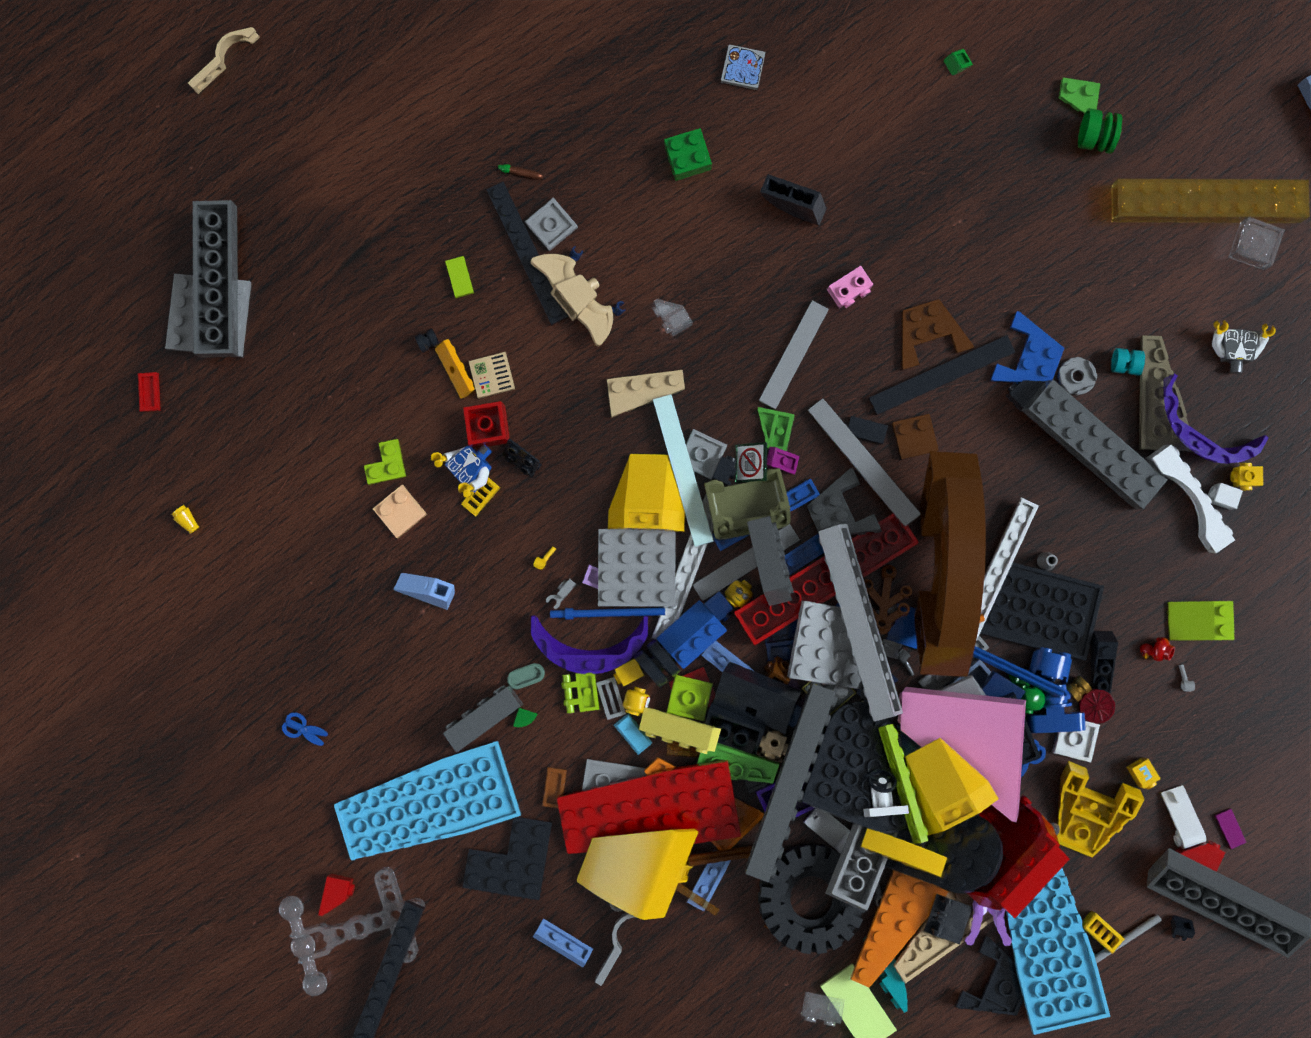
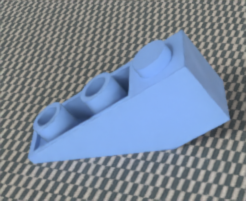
(426, 589)

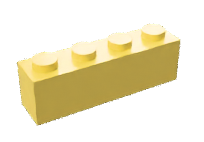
(679, 729)

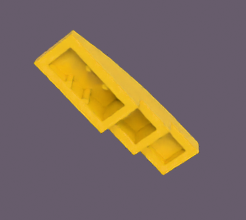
(904, 852)

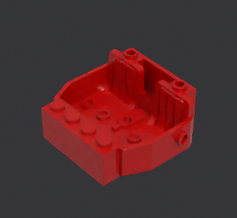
(1028, 859)

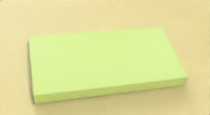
(861, 1009)

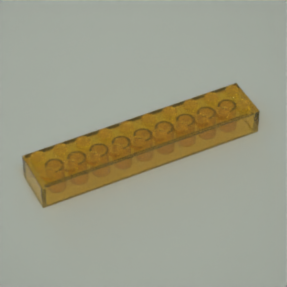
(1210, 200)

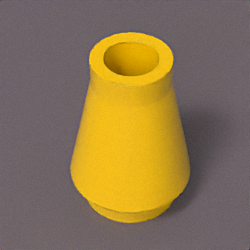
(185, 518)

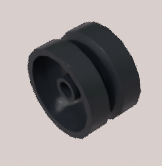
(657, 663)

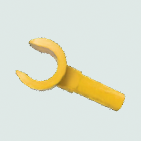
(540, 563)

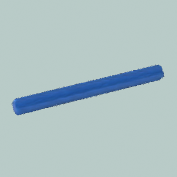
(1018, 672)

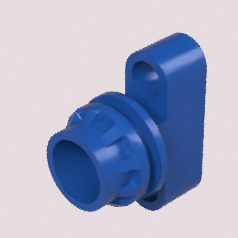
(1055, 718)

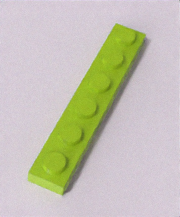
(904, 788)

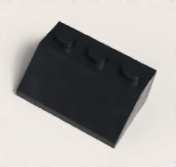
(736, 729)

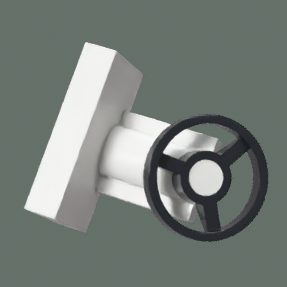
(882, 795)

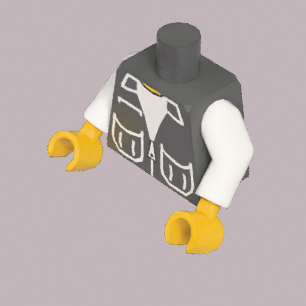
(1239, 345)

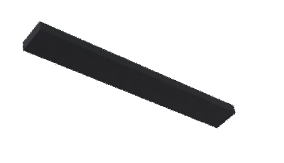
(941, 375)

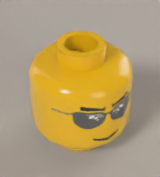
(739, 593)

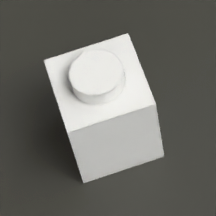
(1225, 496)

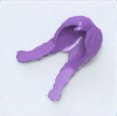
(998, 919)

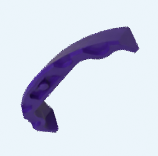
(1199, 443)
(588, 660)

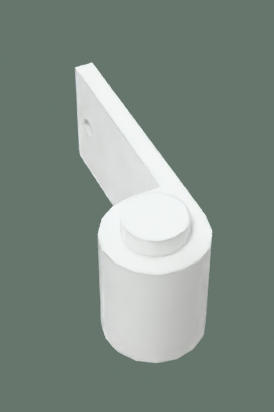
(828, 828)
(1189, 830)

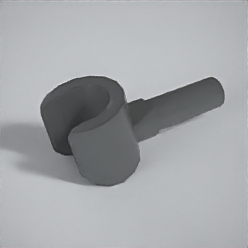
(903, 655)

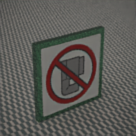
(751, 462)

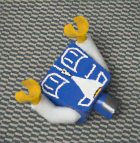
(467, 466)

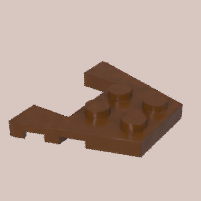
(927, 324)

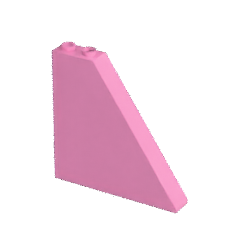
(979, 728)

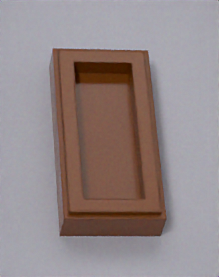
(554, 786)

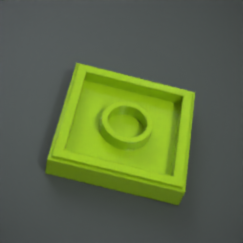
(689, 698)

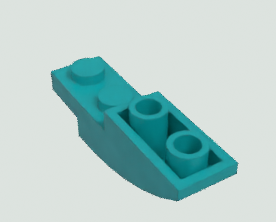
(894, 984)

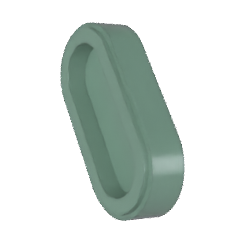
(526, 676)

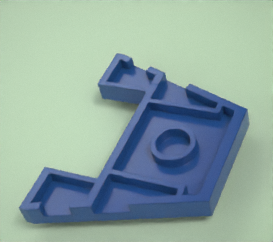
(1038, 358)

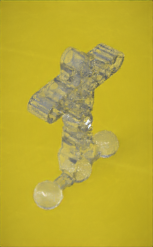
(304, 945)

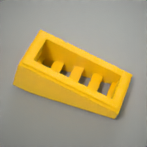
(475, 512)
(1089, 920)

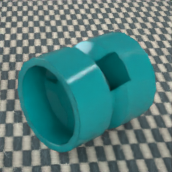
(1131, 361)

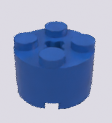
(1050, 665)

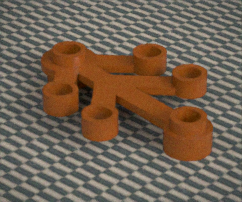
(885, 603)

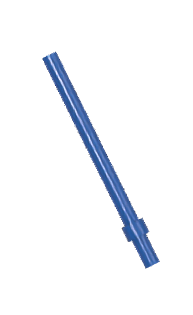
(570, 613)

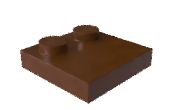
(915, 436)

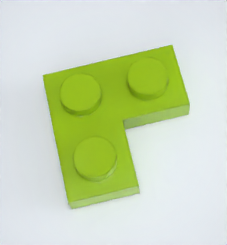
(390, 468)

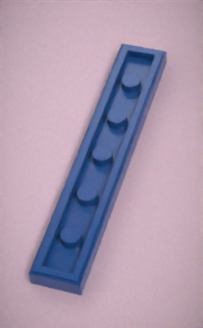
(797, 497)

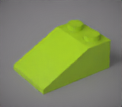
(1201, 620)

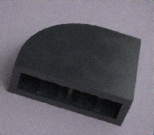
(794, 199)

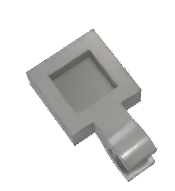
(565, 588)

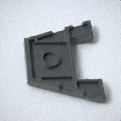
(832, 510)

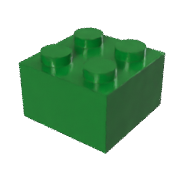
(687, 154)

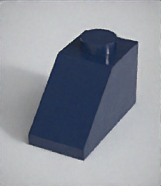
(719, 607)

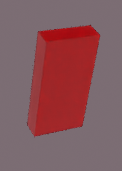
(149, 392)

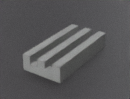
(606, 682)

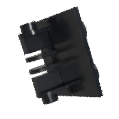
(521, 458)
(948, 919)

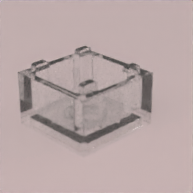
(1256, 243)

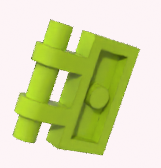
(586, 690)

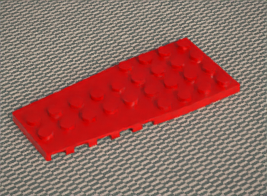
(661, 801)

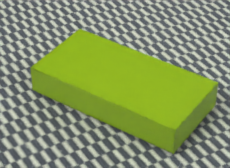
(459, 277)

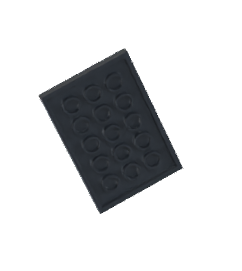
(1045, 611)

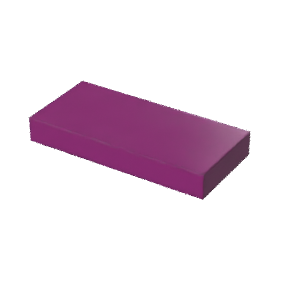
(1230, 828)

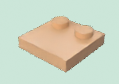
(399, 511)

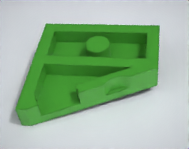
(1079, 94)
(776, 427)

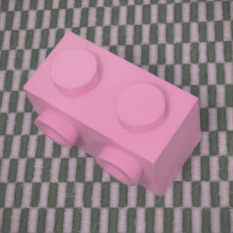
(850, 287)

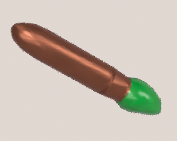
(506, 168)

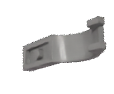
(615, 952)

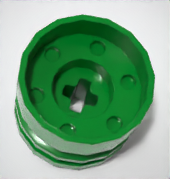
(1099, 131)

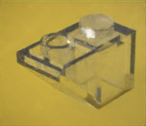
(673, 315)

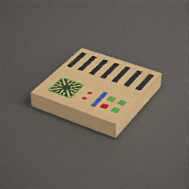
(491, 375)

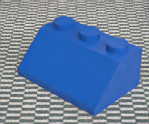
(691, 634)

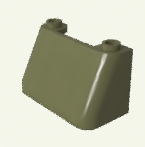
(737, 504)

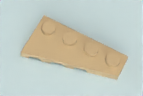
(639, 390)

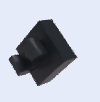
(1182, 927)

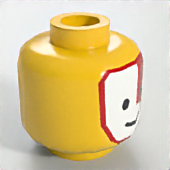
(636, 701)

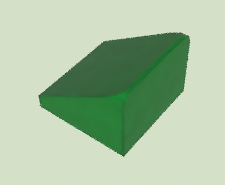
(957, 61)

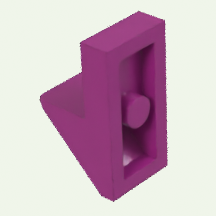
(782, 459)

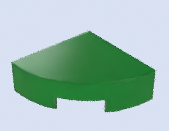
(524, 717)

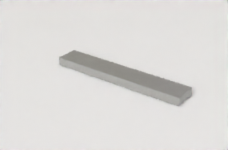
(793, 355)
(738, 567)

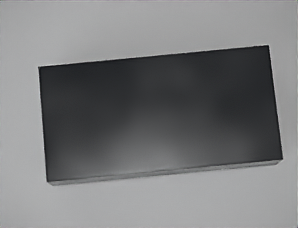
(867, 430)

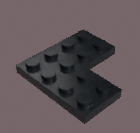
(514, 873)

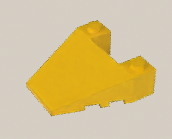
(1089, 817)

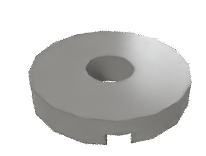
(1088, 373)

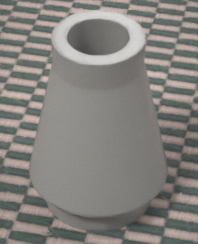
(1043, 563)

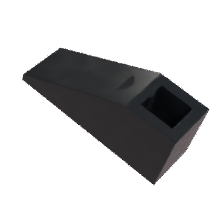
(1103, 659)

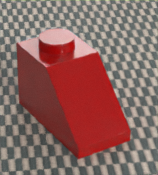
(1205, 854)
(336, 891)

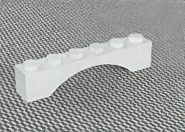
(1212, 530)

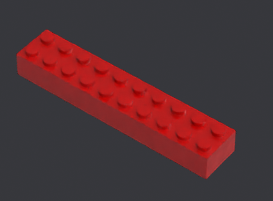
(814, 581)

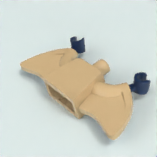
(577, 294)

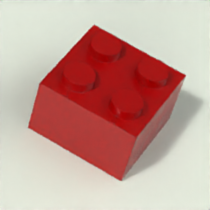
(486, 424)

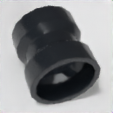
(426, 340)

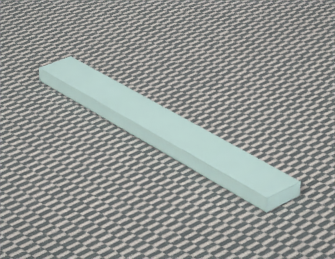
(683, 470)

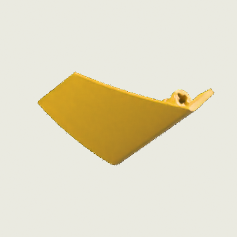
(638, 870)

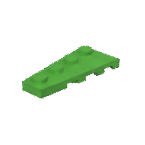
(742, 764)

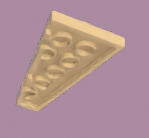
(927, 949)

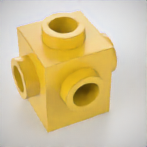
(1247, 476)

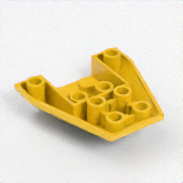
(647, 496)
(947, 786)

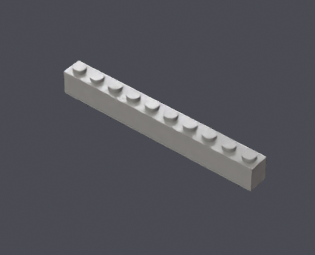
(860, 622)

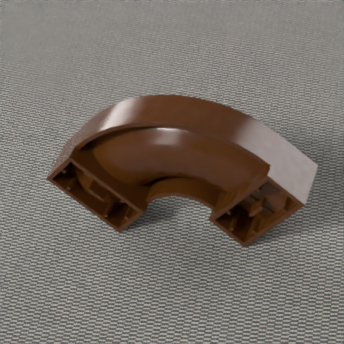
(955, 517)

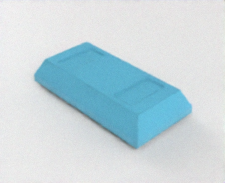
(630, 731)

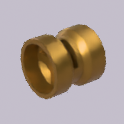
(1078, 688)

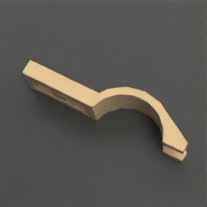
(217, 65)

